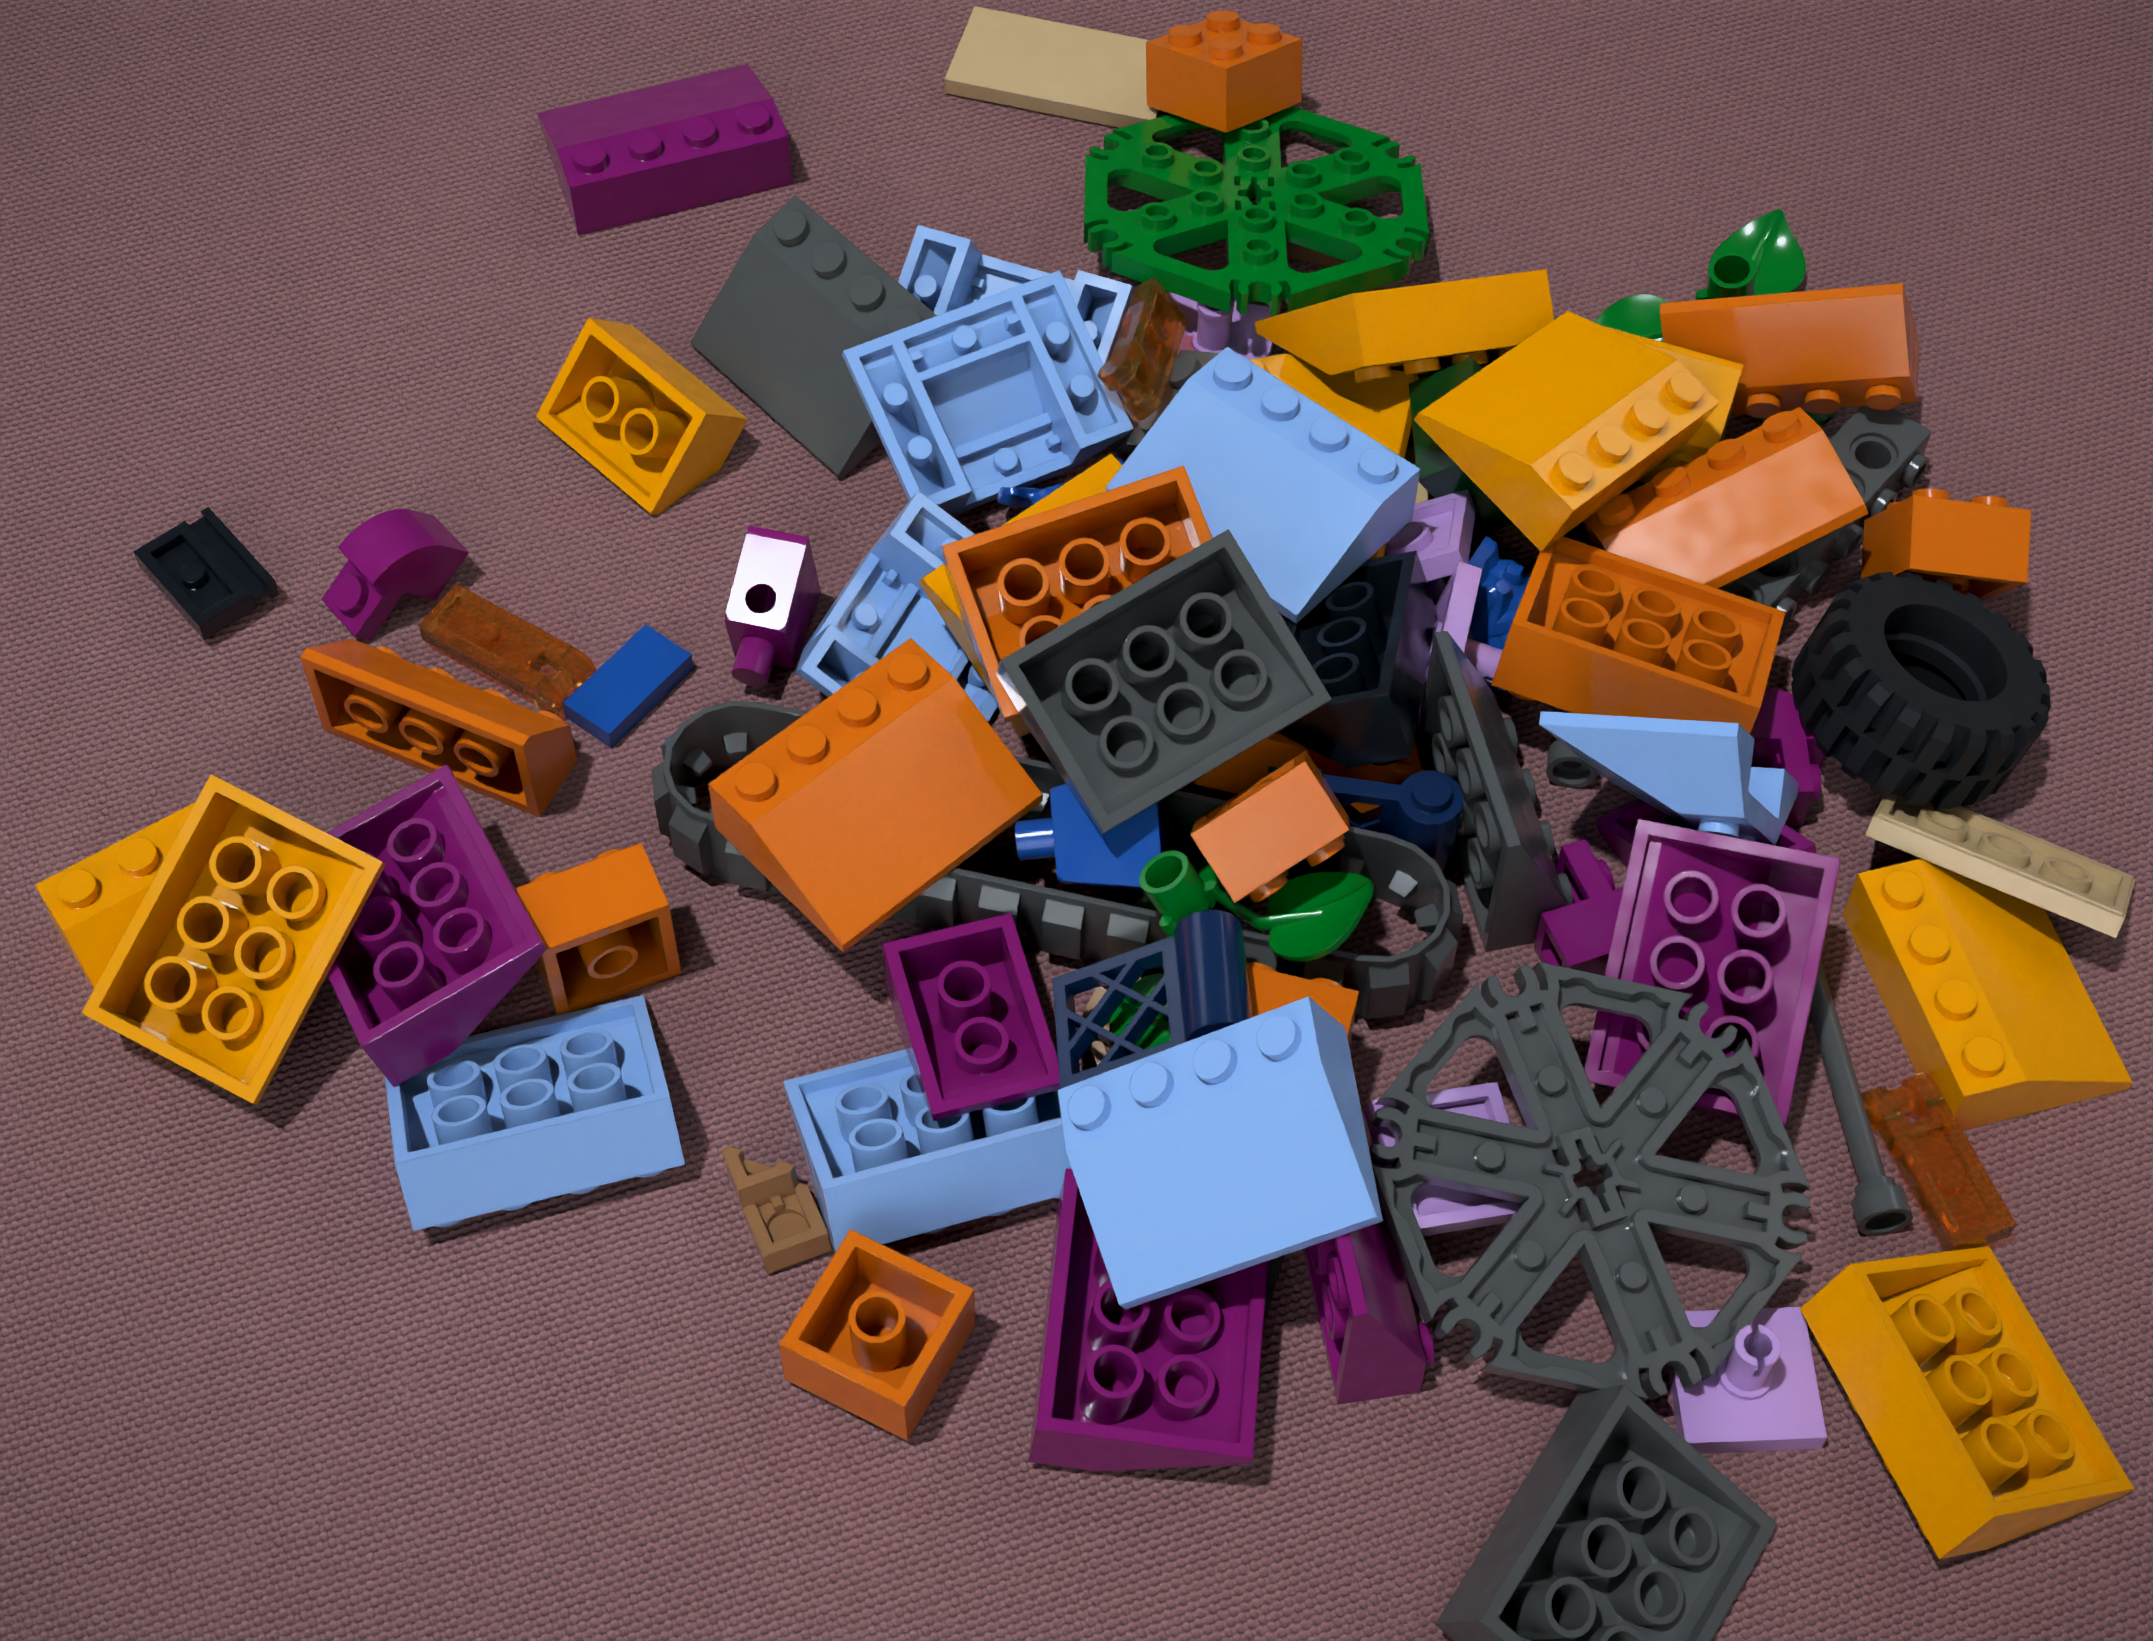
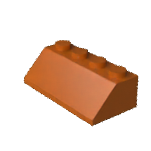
(1807, 347)
(1734, 504)
(439, 721)

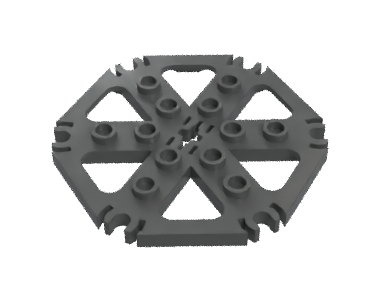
(1637, 1191)

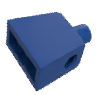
(1085, 854)

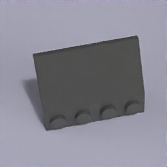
(789, 317)
(1162, 682)
(1499, 841)
(1612, 1537)

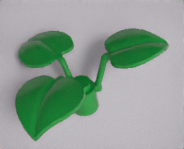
(1749, 262)
(1305, 919)

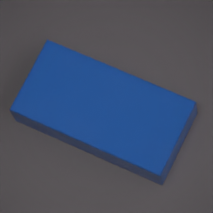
(628, 686)

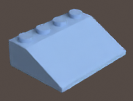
(1280, 474)
(534, 1115)
(1221, 1152)
(899, 1173)

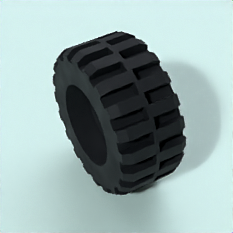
(1920, 690)

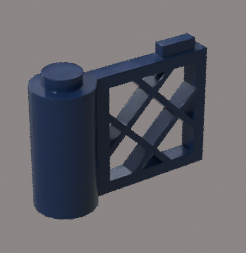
(1420, 810)
(1201, 984)

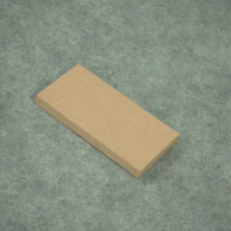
(1051, 68)
(2007, 861)

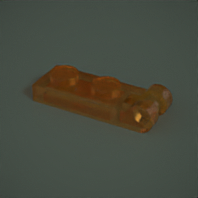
(1145, 350)
(506, 648)
(1939, 1164)

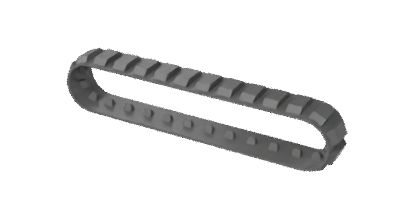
(1068, 921)

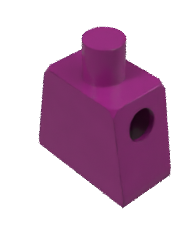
(770, 603)

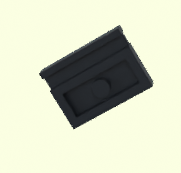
(206, 573)

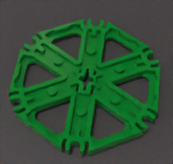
(1293, 206)

